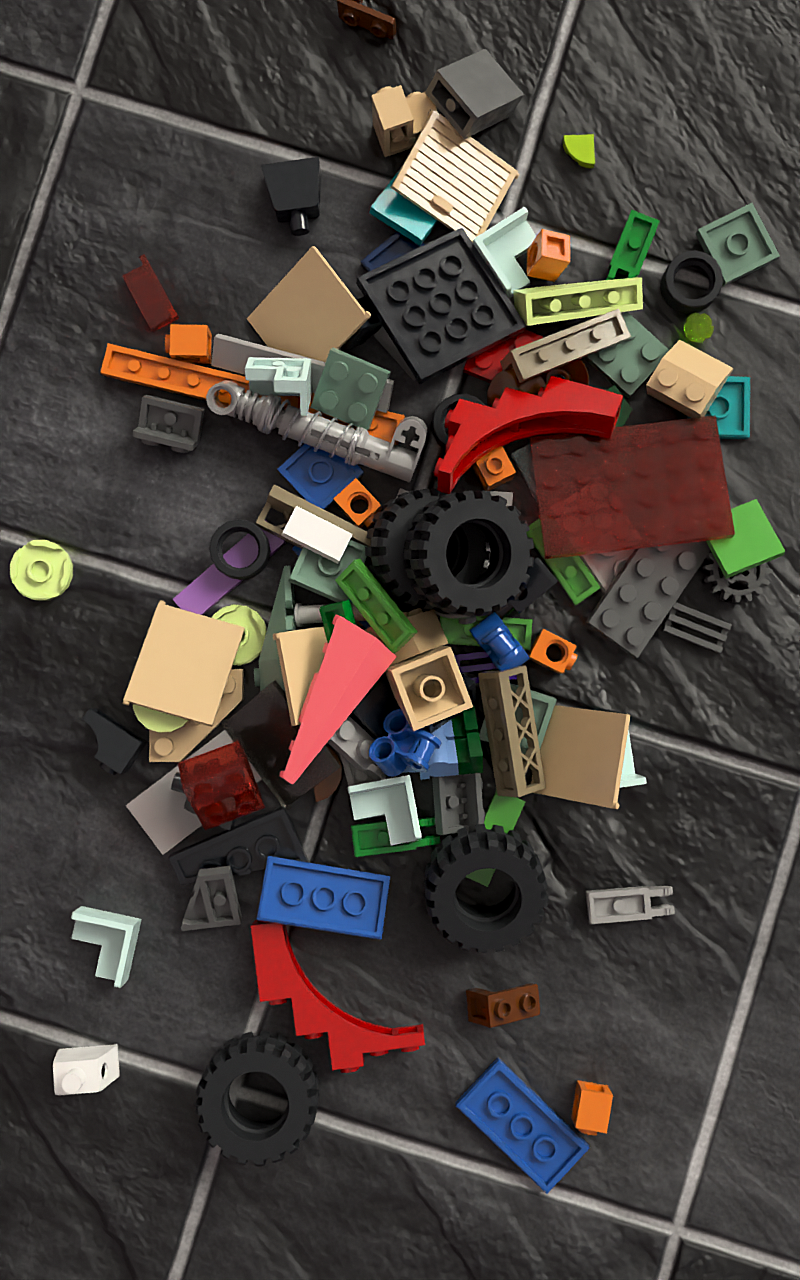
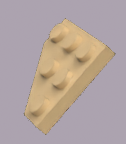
(178, 744)

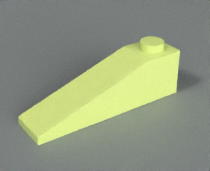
(577, 300)

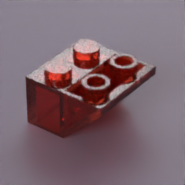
(220, 785)

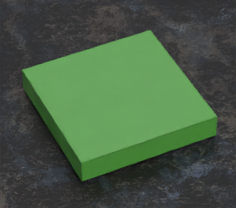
(752, 543)

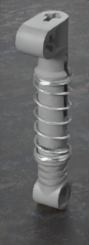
(322, 433)

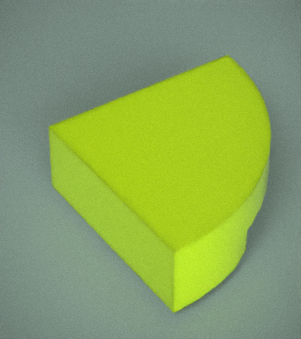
(580, 149)

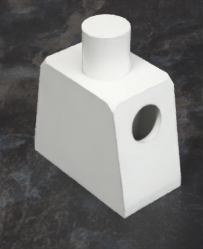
(80, 1069)

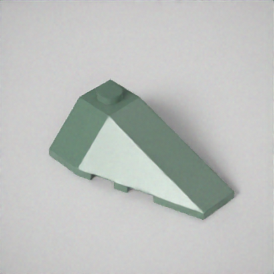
(281, 620)

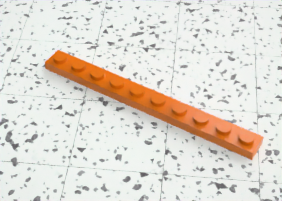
(196, 380)

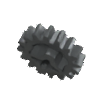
(745, 579)

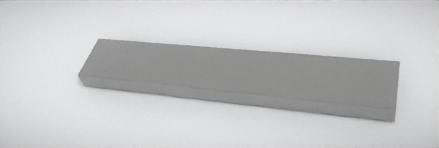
(233, 355)

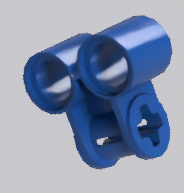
(499, 643)
(402, 746)

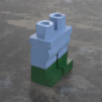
(459, 749)

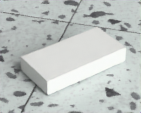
(316, 534)

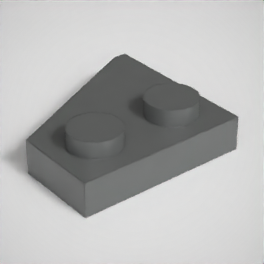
(212, 901)

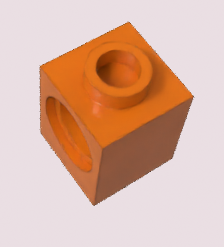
(548, 255)
(189, 343)
(494, 469)
(351, 493)
(538, 652)
(591, 1107)

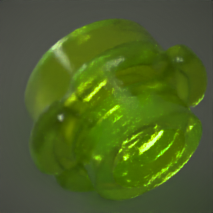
(693, 333)

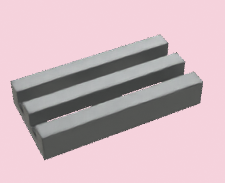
(720, 636)

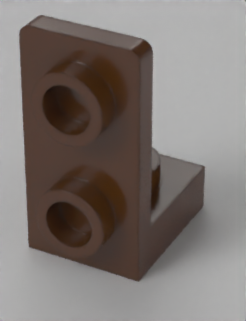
(355, 14)
(503, 1006)

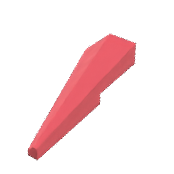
(347, 673)

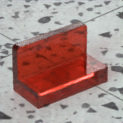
(150, 295)

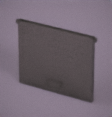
(265, 736)

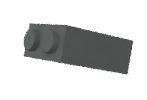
(474, 93)

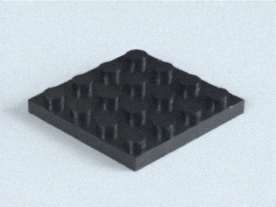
(440, 305)

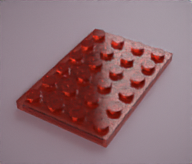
(631, 490)

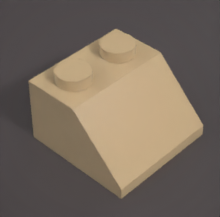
(688, 380)
(429, 687)

